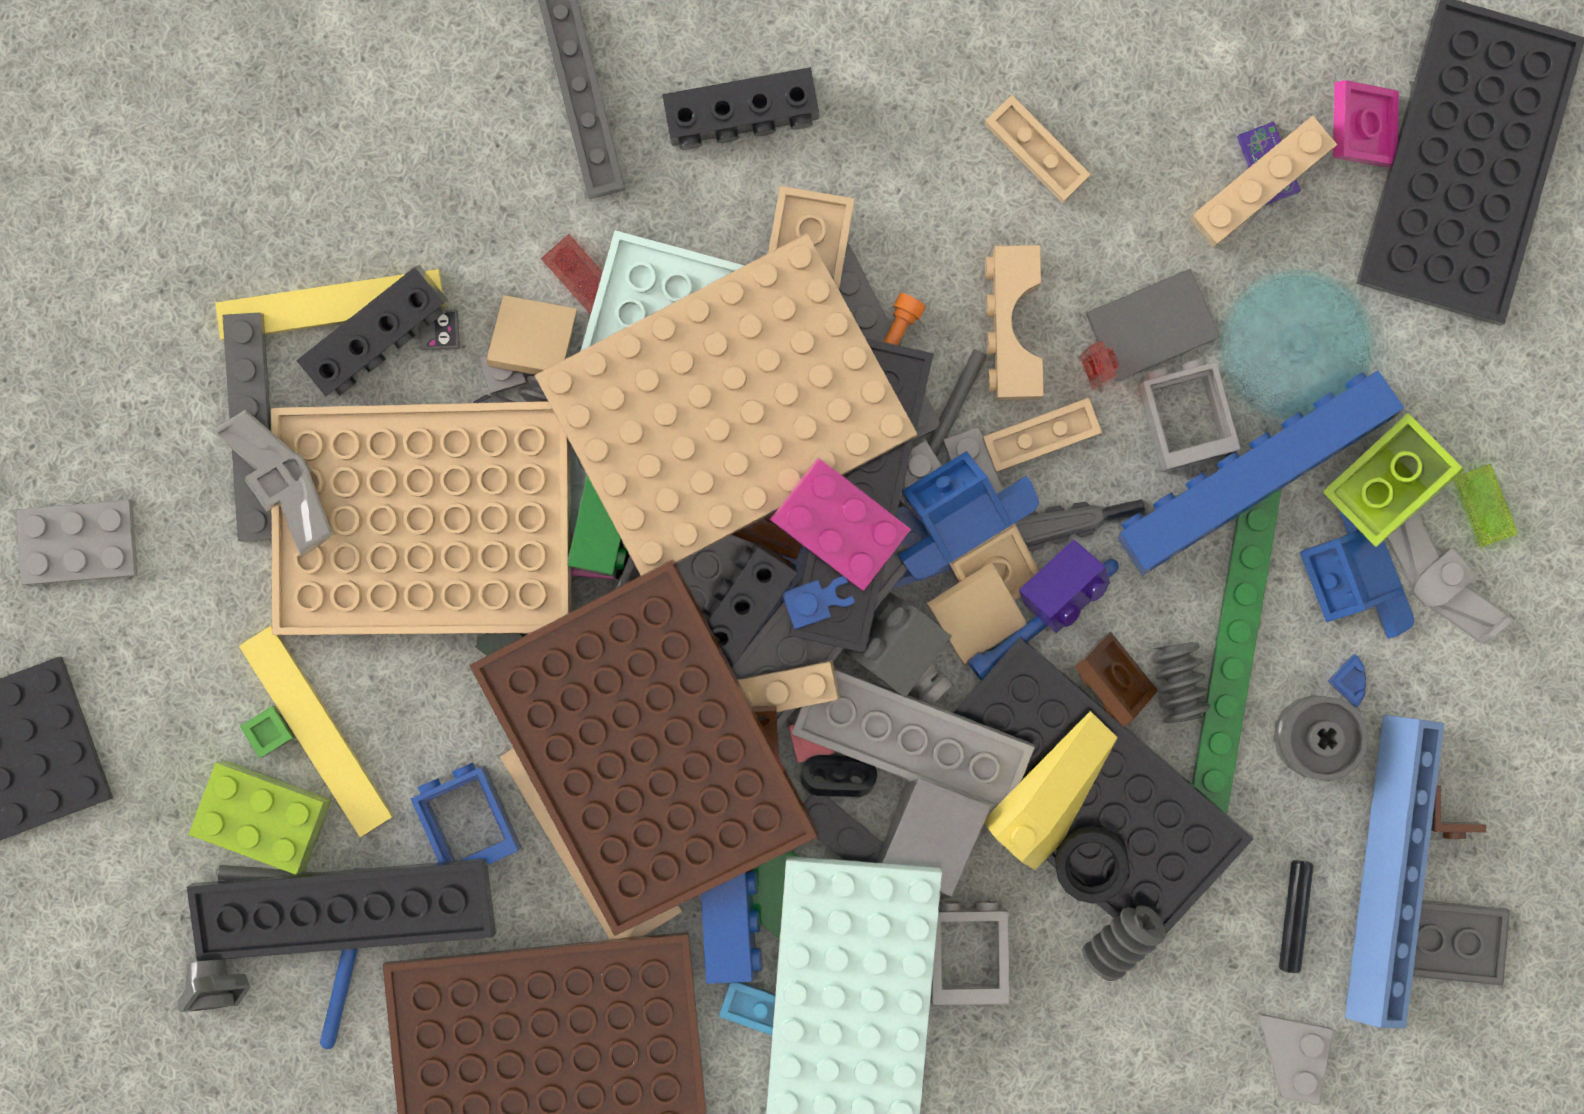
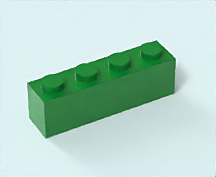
(596, 542)

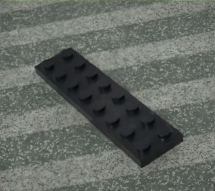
(883, 482)
(342, 910)

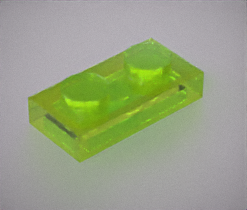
(1485, 505)

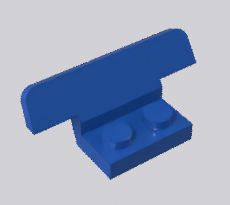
(961, 512)
(1356, 576)

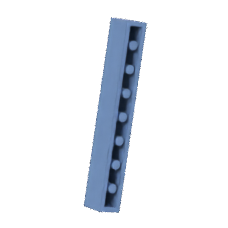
(1394, 872)

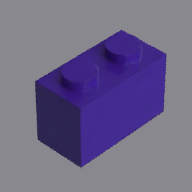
(1065, 586)

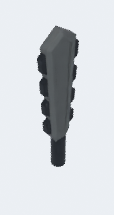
(1081, 519)

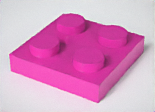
(1365, 123)

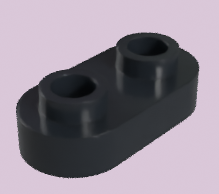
(837, 775)

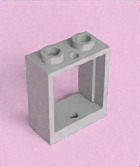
(1191, 371)
(972, 993)

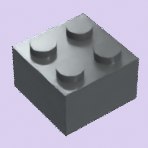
(900, 644)

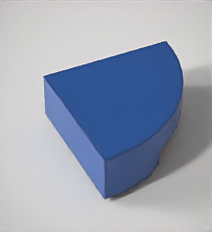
(1350, 680)

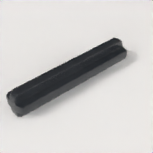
(1296, 916)

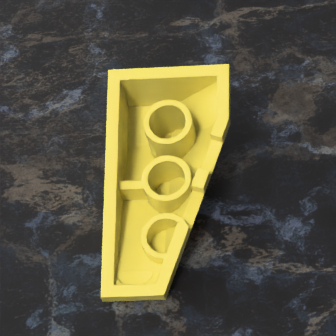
(1045, 803)

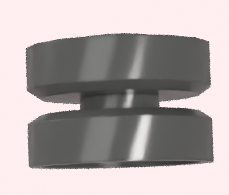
(1343, 737)

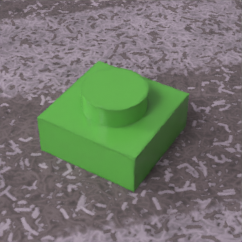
(267, 731)

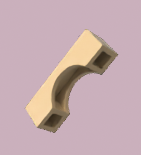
(1263, 181)
(1016, 371)

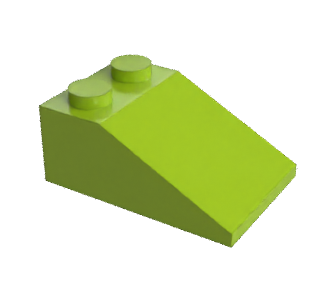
(1393, 480)

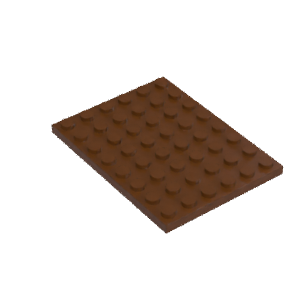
(644, 748)
(548, 1030)

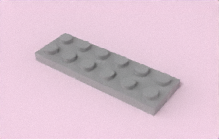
(916, 740)

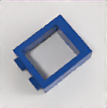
(433, 830)

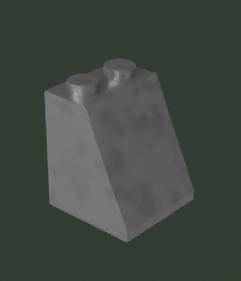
(934, 830)

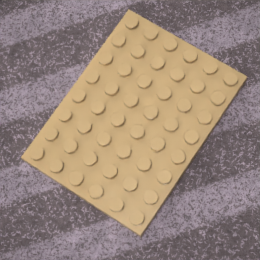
(724, 404)
(433, 520)

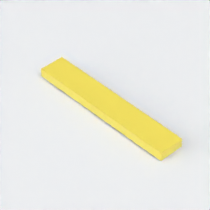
(312, 306)
(316, 731)

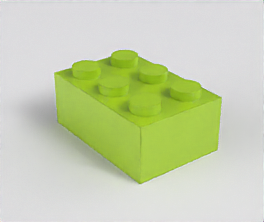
(259, 817)

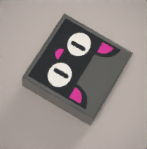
(441, 333)

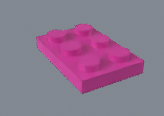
(840, 524)

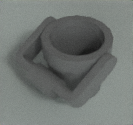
(210, 987)

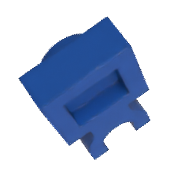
(810, 602)

